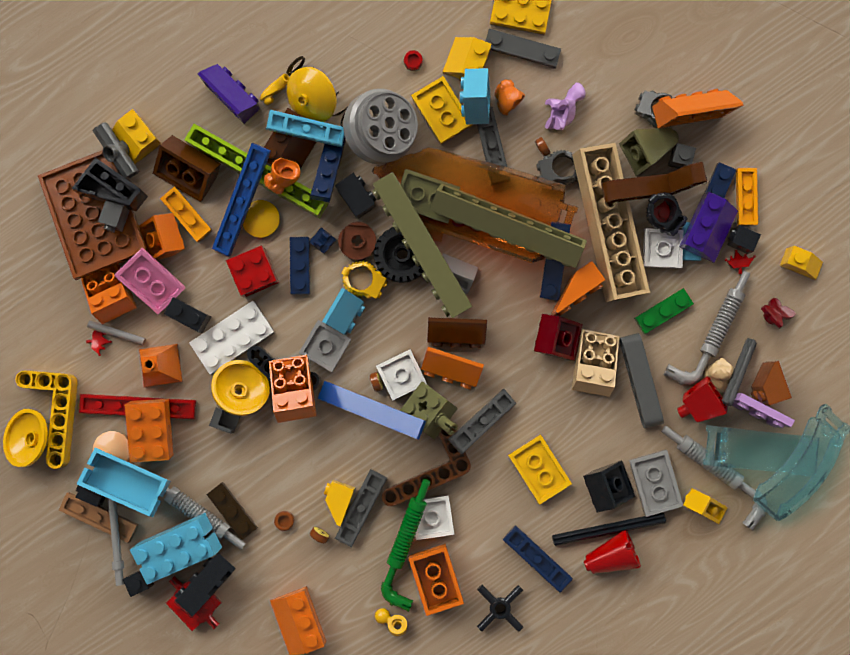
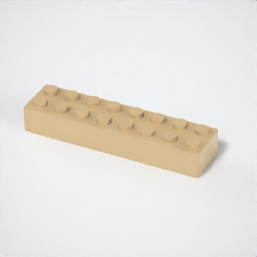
(610, 224)

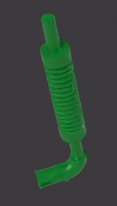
(402, 545)

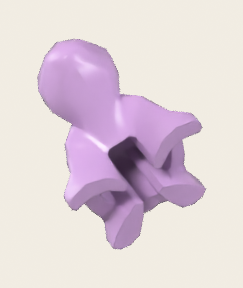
(564, 110)

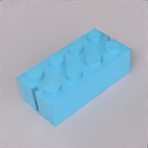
(123, 482)
(175, 548)

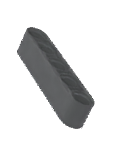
(641, 380)

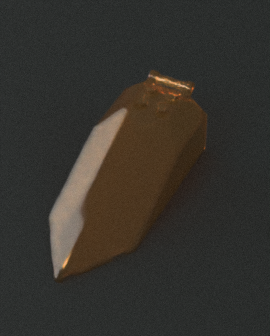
(495, 183)

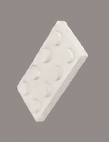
(231, 337)

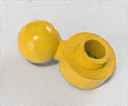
(383, 616)

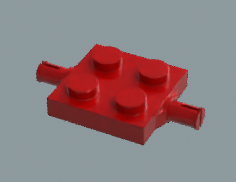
(204, 614)

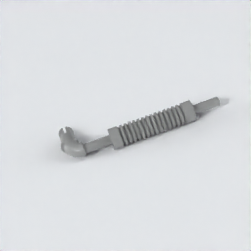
(716, 334)
(728, 475)
(188, 507)

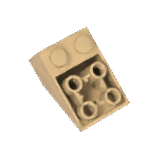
(596, 363)

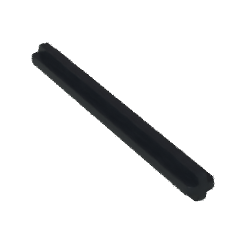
(608, 529)

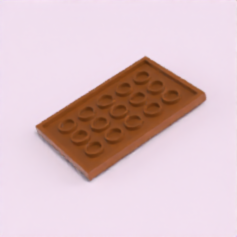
(76, 221)

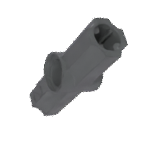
(115, 151)

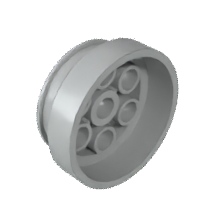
(359, 121)

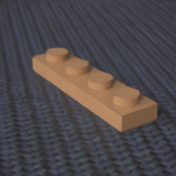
(96, 516)

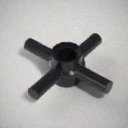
(500, 615)

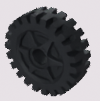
(389, 264)

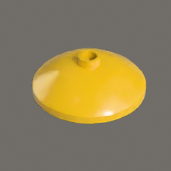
(311, 94)
(243, 377)
(25, 438)

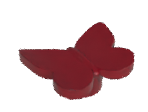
(775, 313)

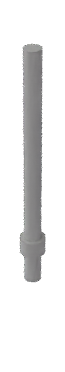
(118, 564)

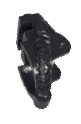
(675, 218)

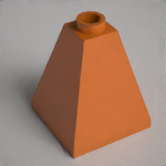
(160, 365)

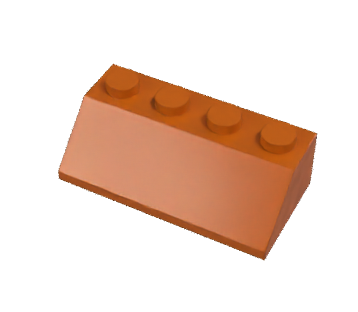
(695, 108)

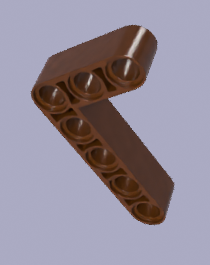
(644, 187)
(433, 473)

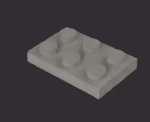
(656, 483)

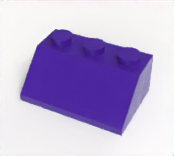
(230, 92)
(709, 227)

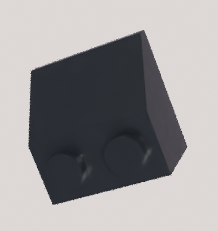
(609, 486)

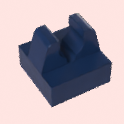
(322, 240)

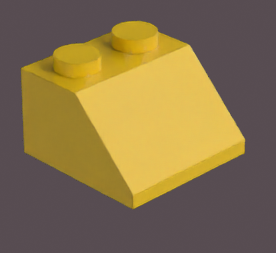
(466, 54)
(136, 135)

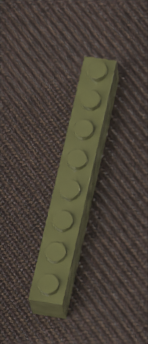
(508, 225)
(423, 246)

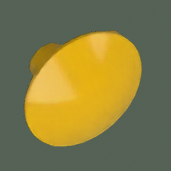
(261, 219)

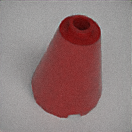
(613, 555)

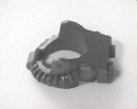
(644, 106)
(547, 172)

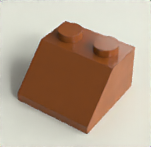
(770, 384)

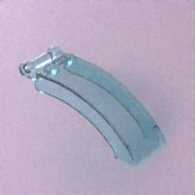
(748, 448)
(805, 467)

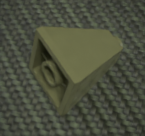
(647, 146)

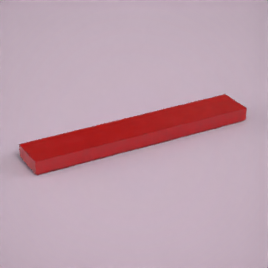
(116, 405)

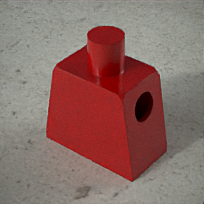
(702, 401)

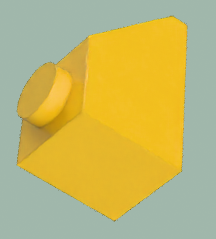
(801, 262)
(338, 499)
(705, 505)

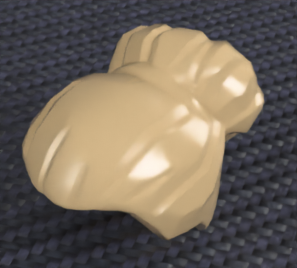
(720, 374)

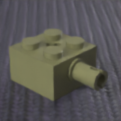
(432, 408)

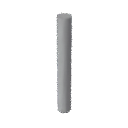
(115, 332)

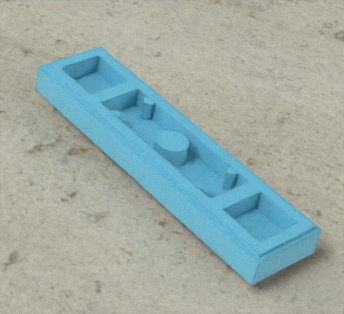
(305, 128)

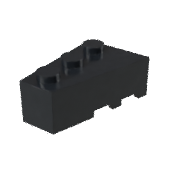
(105, 184)
(203, 584)

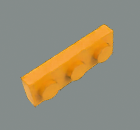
(747, 196)
(186, 214)

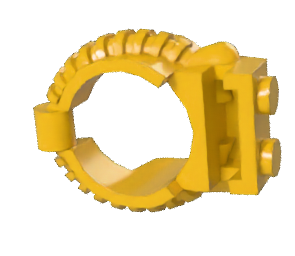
(374, 289)

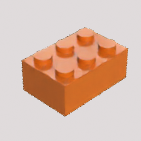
(149, 430)
(436, 579)

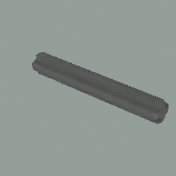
(739, 372)

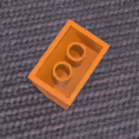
(451, 368)
(298, 622)

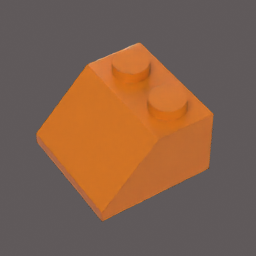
(162, 236)

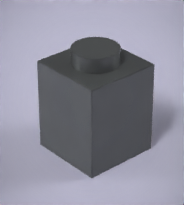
(681, 156)
(113, 216)

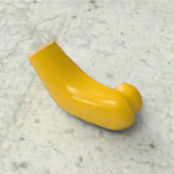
(274, 88)

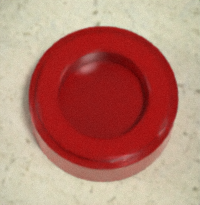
(413, 60)

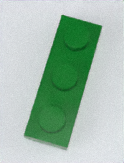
(663, 311)

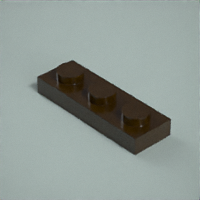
(232, 511)

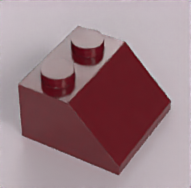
(558, 337)

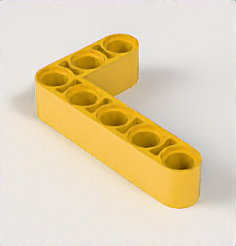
(57, 411)

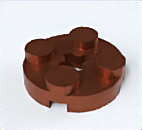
(350, 249)

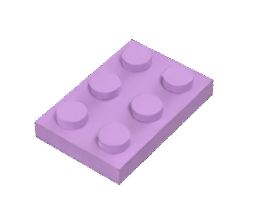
(762, 411)

